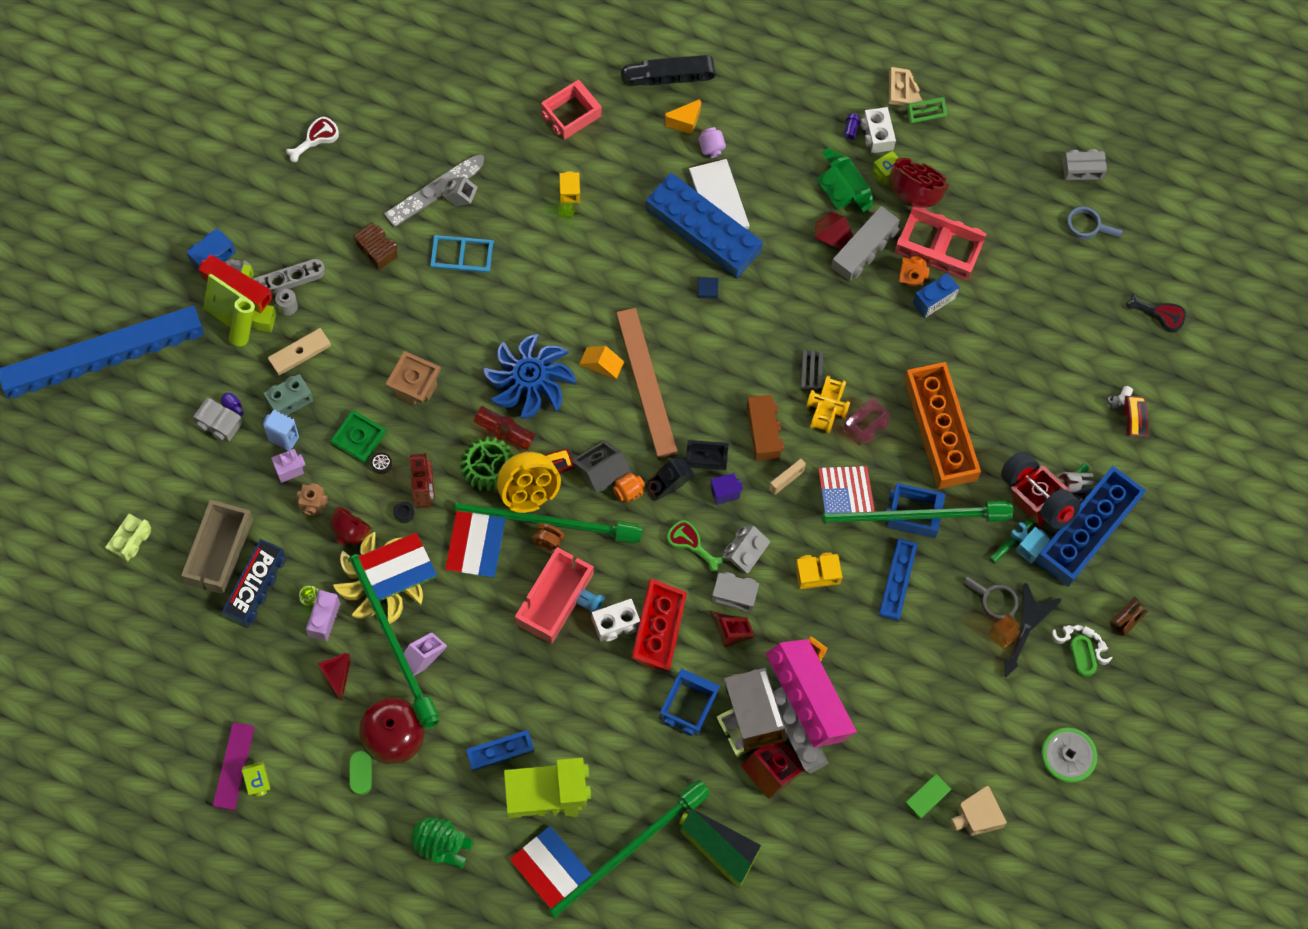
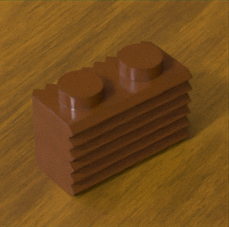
(375, 245)

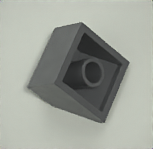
(601, 465)

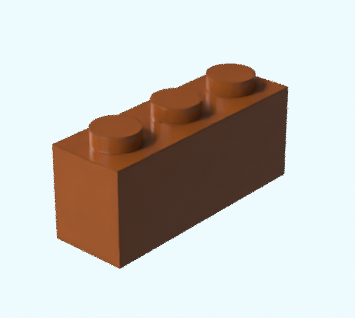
(764, 427)

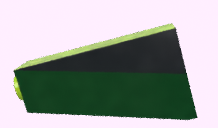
(721, 845)

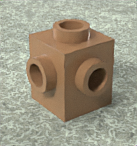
(311, 499)

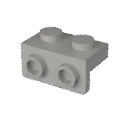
(746, 548)

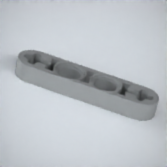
(288, 281)

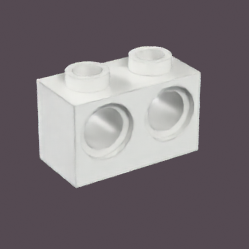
(882, 130)
(613, 615)

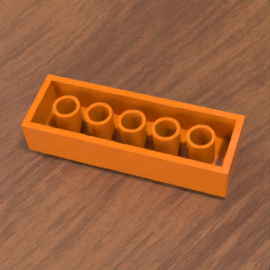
(942, 425)

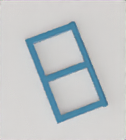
(463, 241)

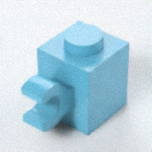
(1031, 543)

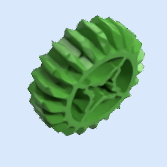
(480, 466)

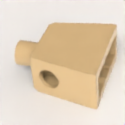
(979, 814)

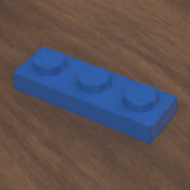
(500, 750)

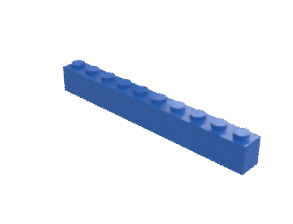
(100, 352)

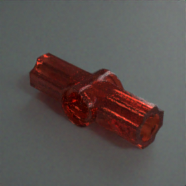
(493, 422)

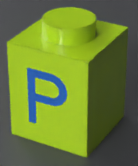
(883, 166)
(256, 779)

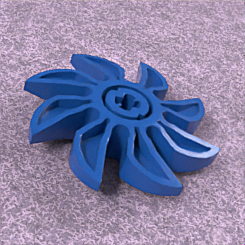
(518, 377)

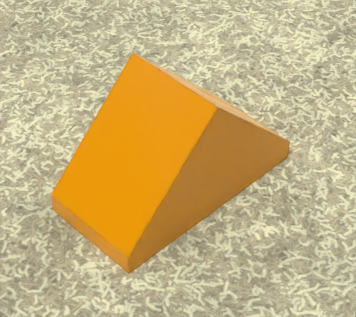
(684, 118)
(602, 360)

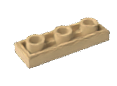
(308, 345)

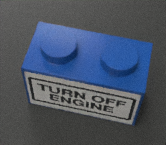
(936, 295)

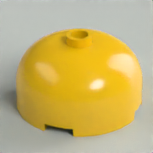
(528, 481)

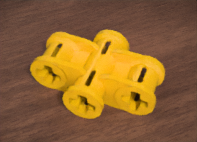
(828, 404)

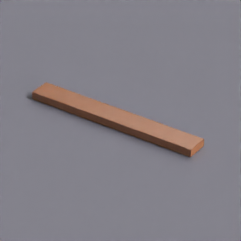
(646, 383)

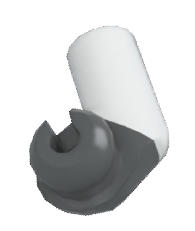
(1118, 401)

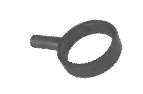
(984, 592)

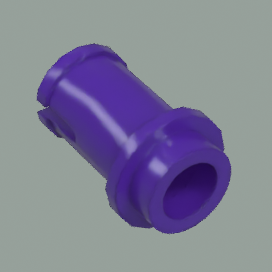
(853, 121)

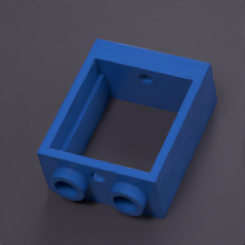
(919, 494)
(698, 684)

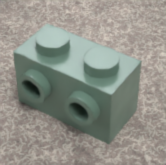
(289, 395)

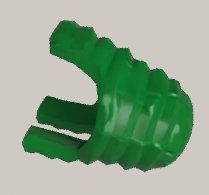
(437, 835)

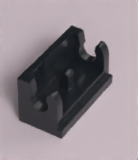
(707, 454)

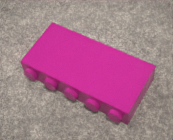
(811, 693)

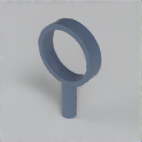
(1100, 228)

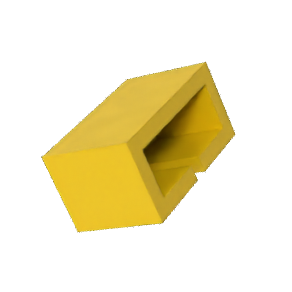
(819, 571)

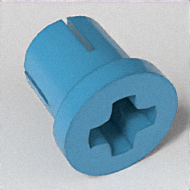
(593, 601)

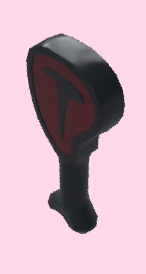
(1169, 314)

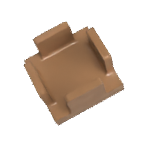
(413, 379)

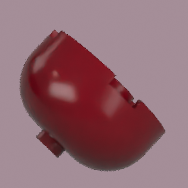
(917, 183)
(391, 731)

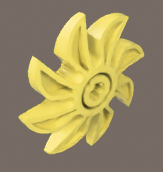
(355, 591)

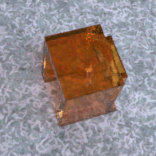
(1005, 630)

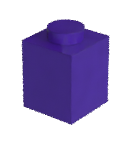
(726, 488)

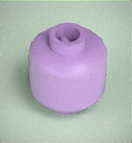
(712, 142)

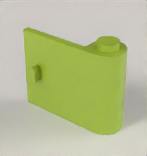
(230, 308)

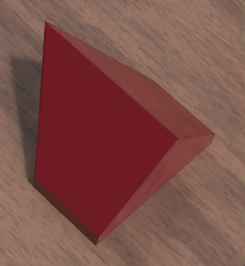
(833, 230)
(731, 628)
(336, 672)

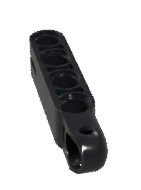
(669, 71)

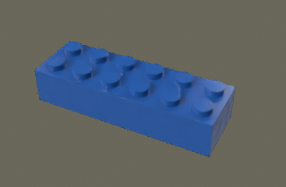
(704, 225)
(1094, 524)

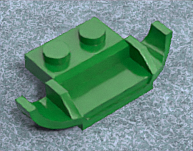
(844, 182)

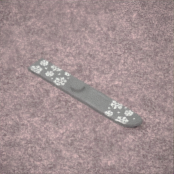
(432, 191)

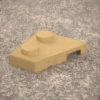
(903, 88)

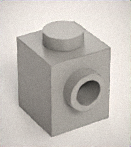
(459, 191)

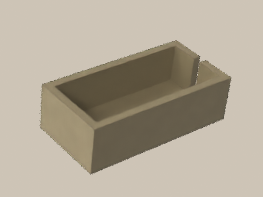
(217, 547)

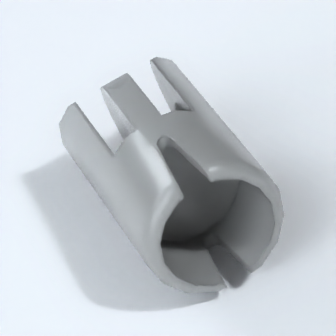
(1074, 481)

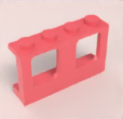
(935, 255)

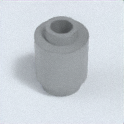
(286, 302)

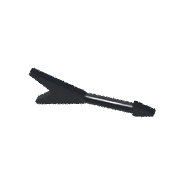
(1031, 616)

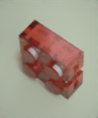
(422, 486)

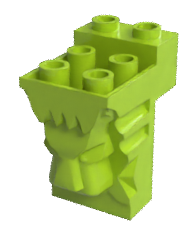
(547, 789)

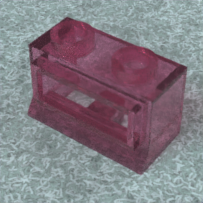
(868, 433)

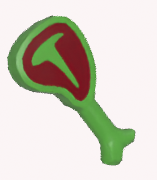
(685, 536)

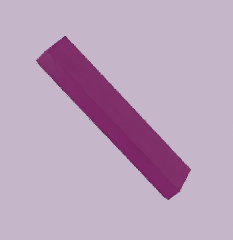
(231, 773)

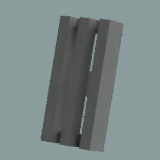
(812, 355)

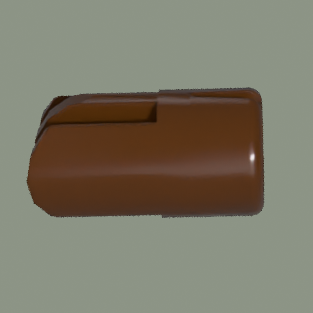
(1128, 617)

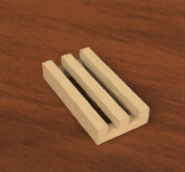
(787, 477)

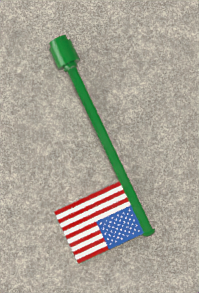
(849, 499)

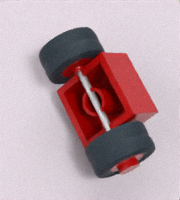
(1039, 491)

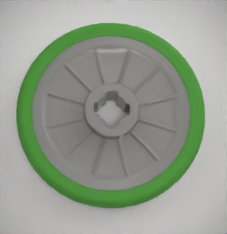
(1059, 764)

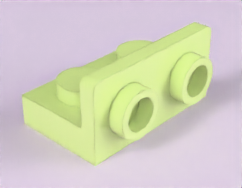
(128, 537)

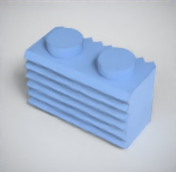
(281, 430)

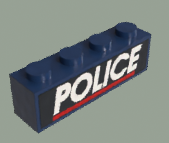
(254, 583)

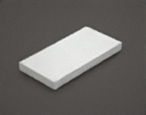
(717, 185)

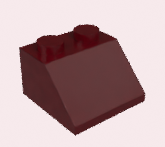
(773, 768)

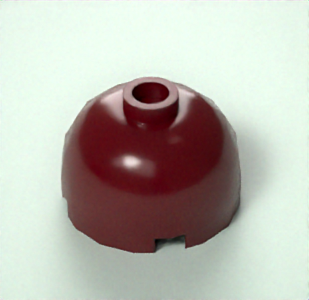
(348, 527)

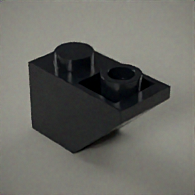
(669, 478)

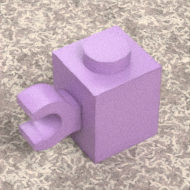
(288, 465)

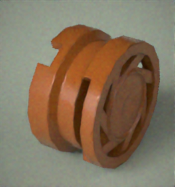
(547, 537)

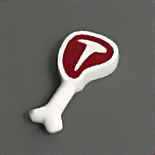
(321, 131)

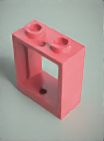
(576, 90)

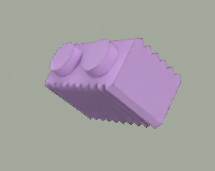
(323, 615)

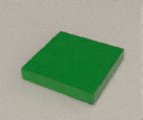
(358, 436)

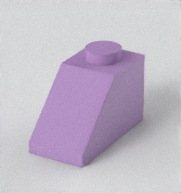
(423, 652)

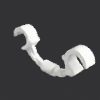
(1085, 631)

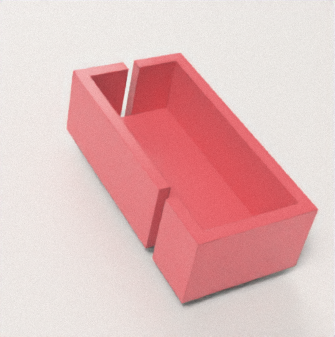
(554, 595)

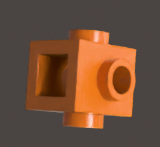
(913, 271)

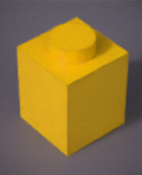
(569, 187)

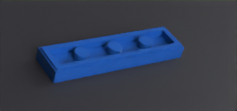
(898, 579)

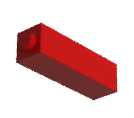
(237, 280)

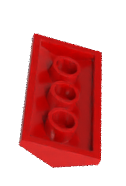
(659, 625)

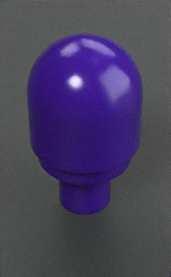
(231, 402)

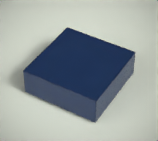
(708, 288)

